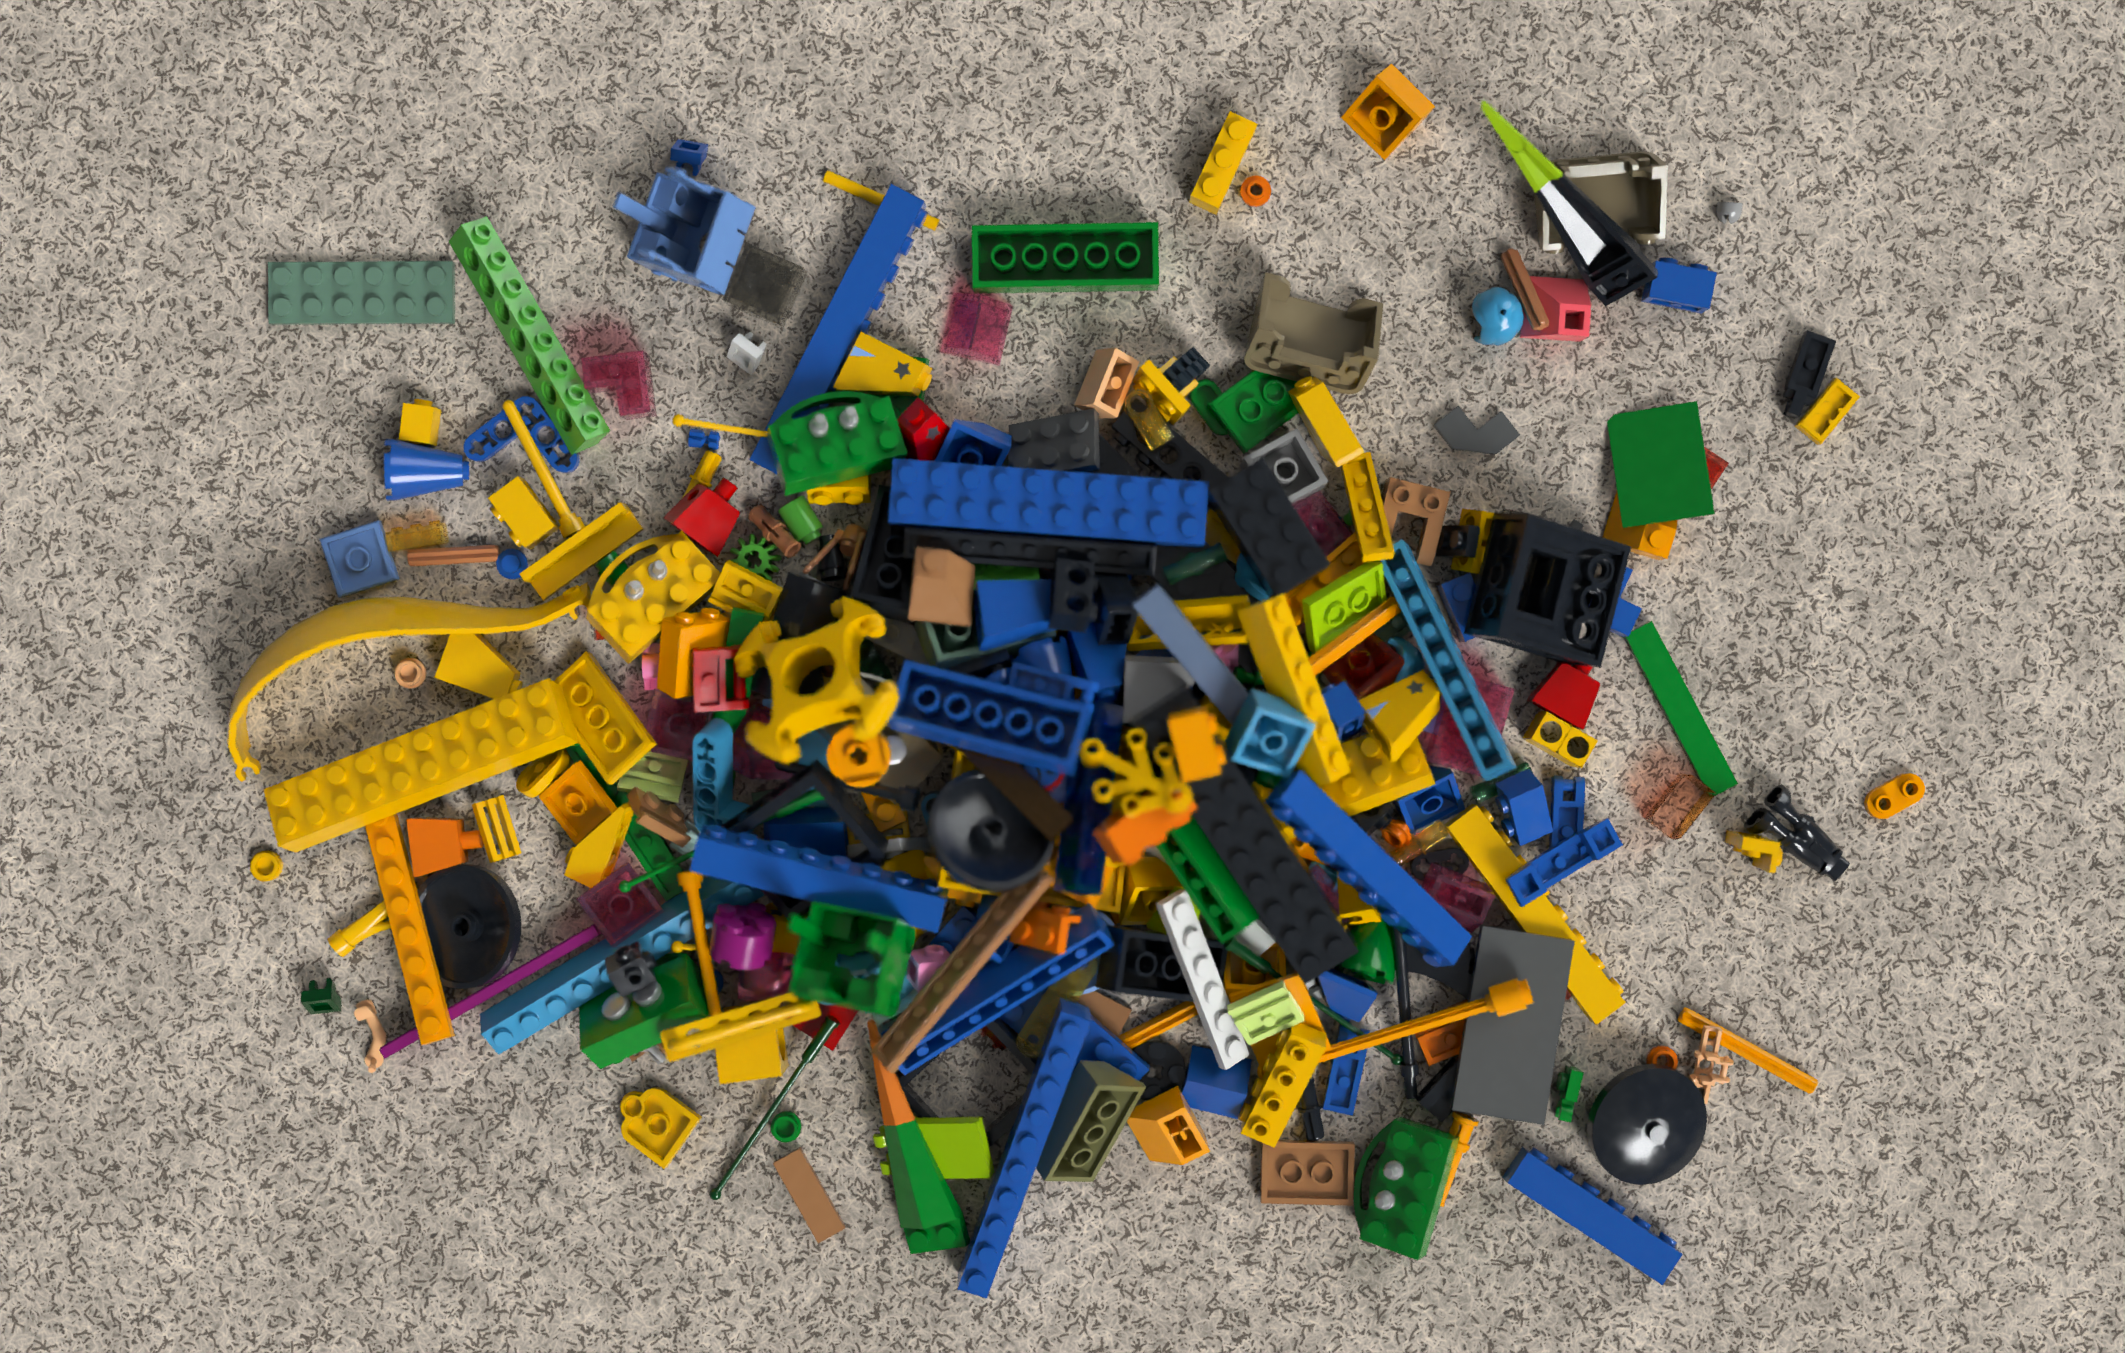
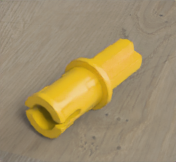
(705, 470)

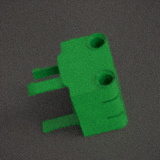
(847, 932)

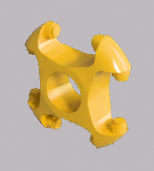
(793, 660)

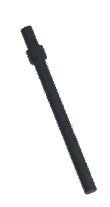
(1409, 1066)

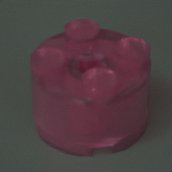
(767, 981)

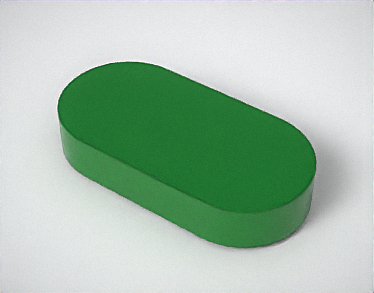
(1200, 397)

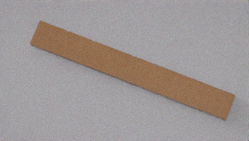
(958, 971)

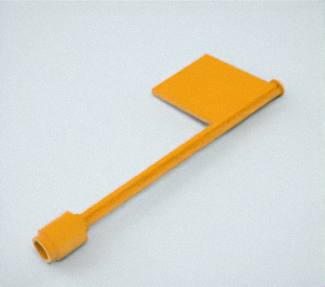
(1502, 998)

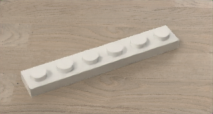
(1202, 978)

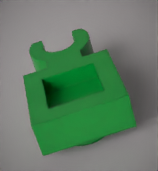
(1569, 1086)

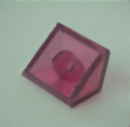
(976, 328)
(620, 913)

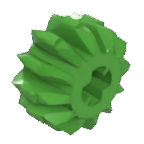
(764, 555)

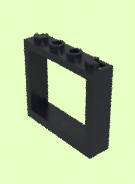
(811, 776)
(1007, 1118)

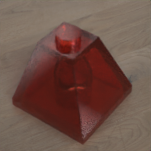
(1366, 667)

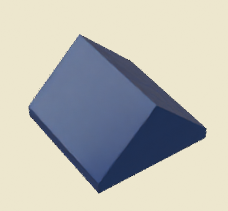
(1214, 1088)

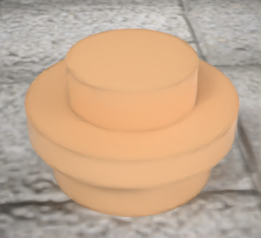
(410, 673)

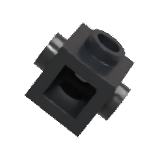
(631, 968)

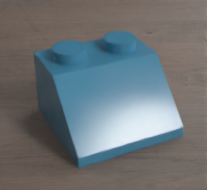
(1268, 734)

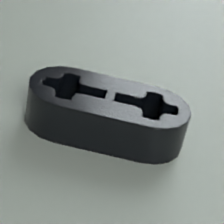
(1438, 856)

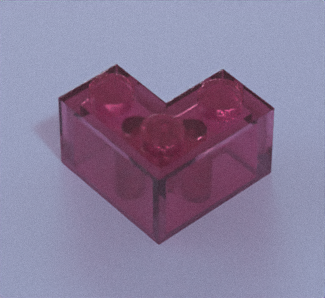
(629, 376)

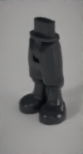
(1805, 842)

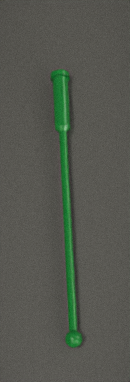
(800, 802)

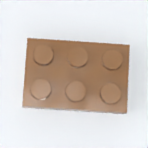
(1307, 1173)

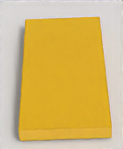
(603, 719)

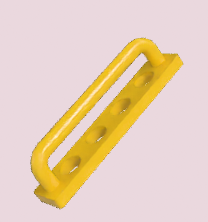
(679, 1045)

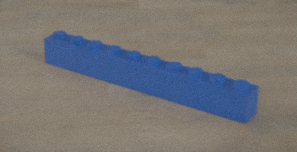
(850, 307)
(1023, 1147)

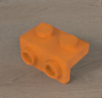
(1044, 928)

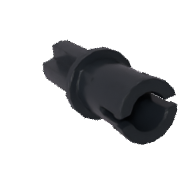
(1311, 1112)

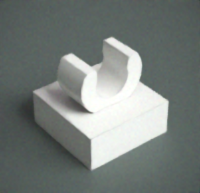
(745, 353)

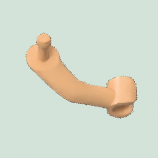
(367, 1011)

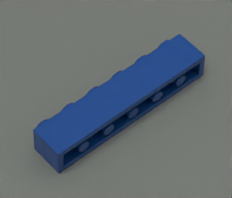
(1592, 1215)

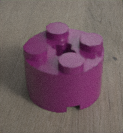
(742, 935)

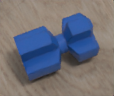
(697, 439)

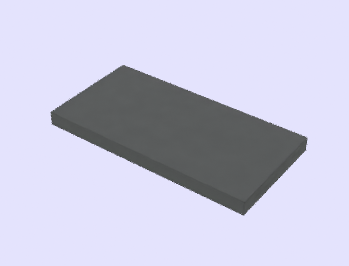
(1511, 1058)

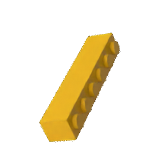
(1291, 677)

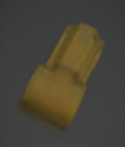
(1148, 423)

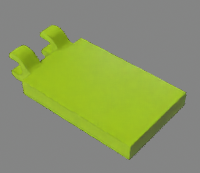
(956, 1145)

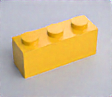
(1223, 163)

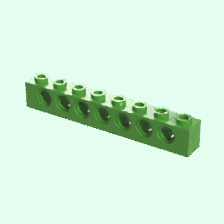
(529, 335)

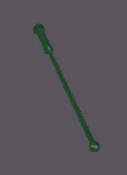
(1265, 967)
(807, 1057)

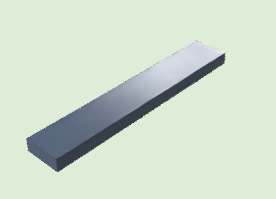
(1192, 651)

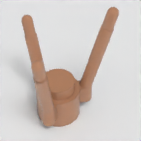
(851, 544)

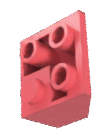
(1566, 306)

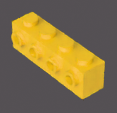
(1282, 1083)

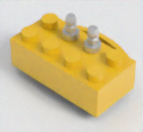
(650, 590)

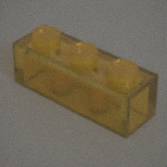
(417, 536)

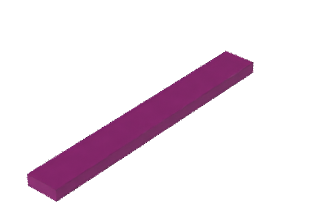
(499, 985)

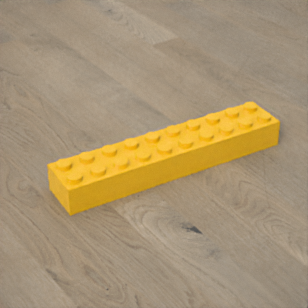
(420, 766)

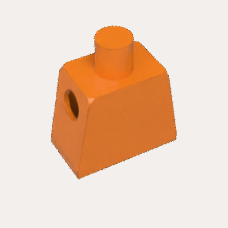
(439, 843)

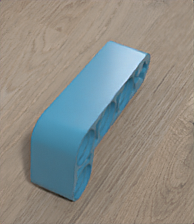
(714, 775)

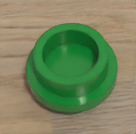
(786, 1126)

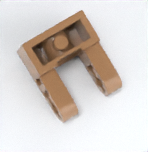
(1421, 501)

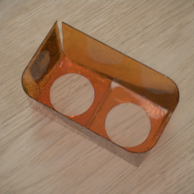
(1694, 812)

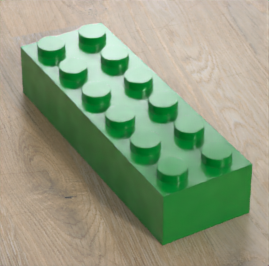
(1065, 257)

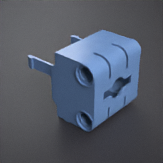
(674, 224)

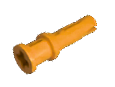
(1462, 1127)

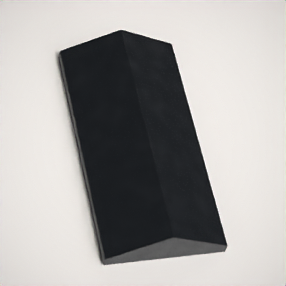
(800, 611)

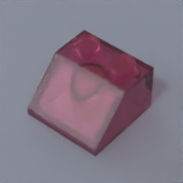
(675, 724)

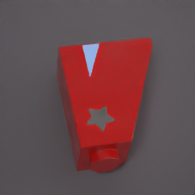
(922, 431)

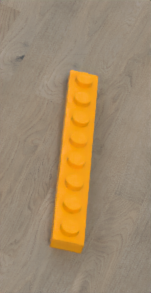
(409, 930)

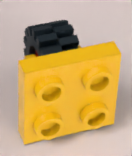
(1171, 383)

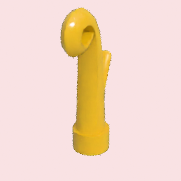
(369, 924)

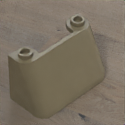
(1624, 185)
(1312, 339)

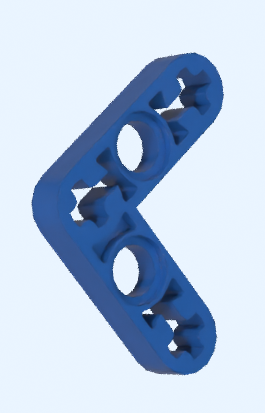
(538, 410)

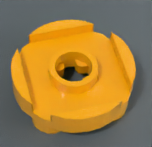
(850, 769)

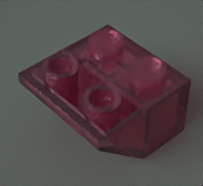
(1459, 895)

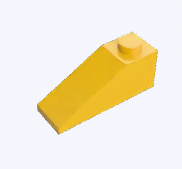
(598, 852)

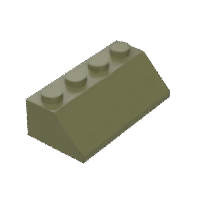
(1088, 1122)

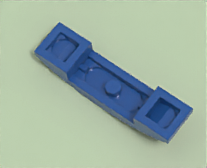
(1562, 860)

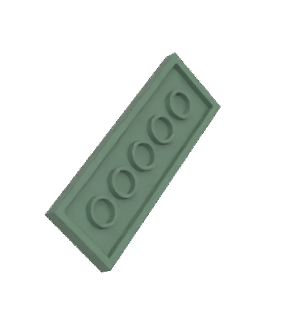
(361, 292)

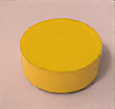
(266, 865)

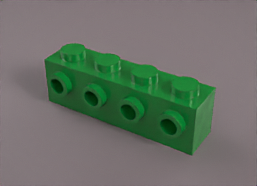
(1207, 880)

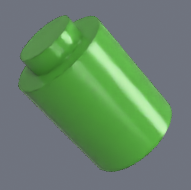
(801, 520)

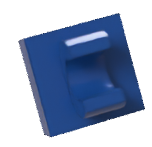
(689, 152)

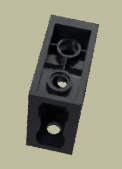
(1555, 589)

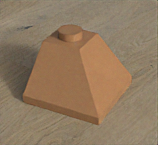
(941, 588)

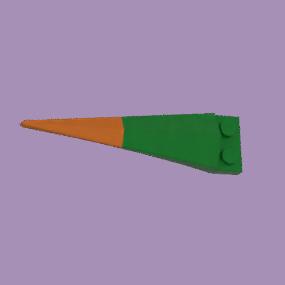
(922, 1195)

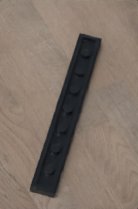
(1033, 549)

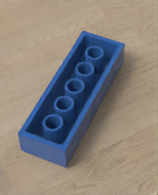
(990, 718)

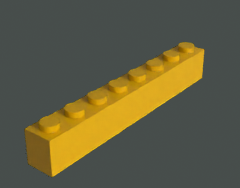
(1495, 862)

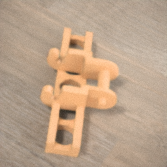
(1709, 1079)

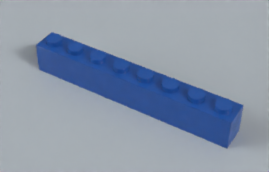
(1368, 869)
(818, 877)
(1008, 984)

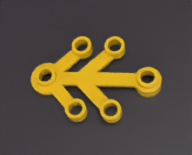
(1138, 778)

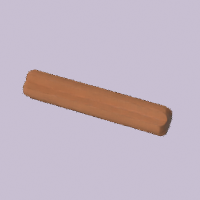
(1525, 289)
(453, 555)

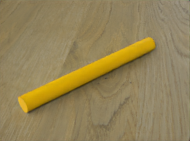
(867, 194)

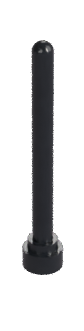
(905, 796)

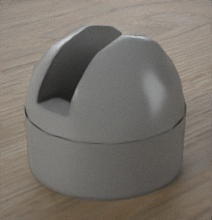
(1729, 208)

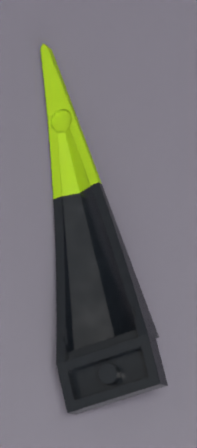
(1598, 245)

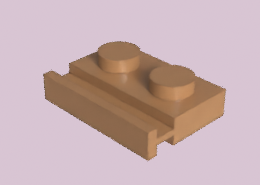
(658, 816)

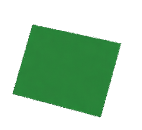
(1660, 464)

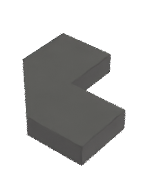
(1463, 435)

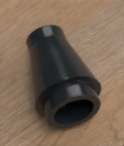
(833, 565)

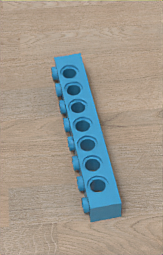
(1447, 663)

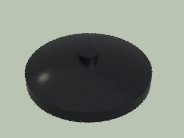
(984, 836)
(470, 924)
(1647, 1124)

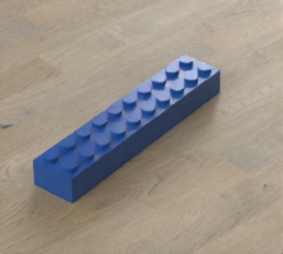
(1048, 502)

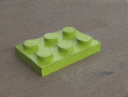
(1343, 603)

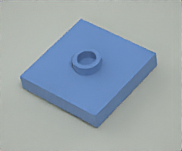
(359, 559)

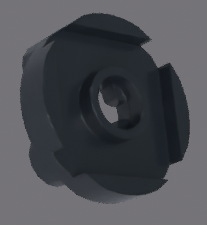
(1172, 1072)

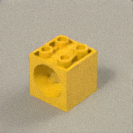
(752, 1058)

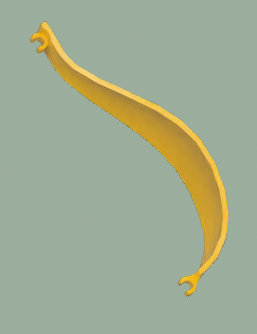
(374, 619)

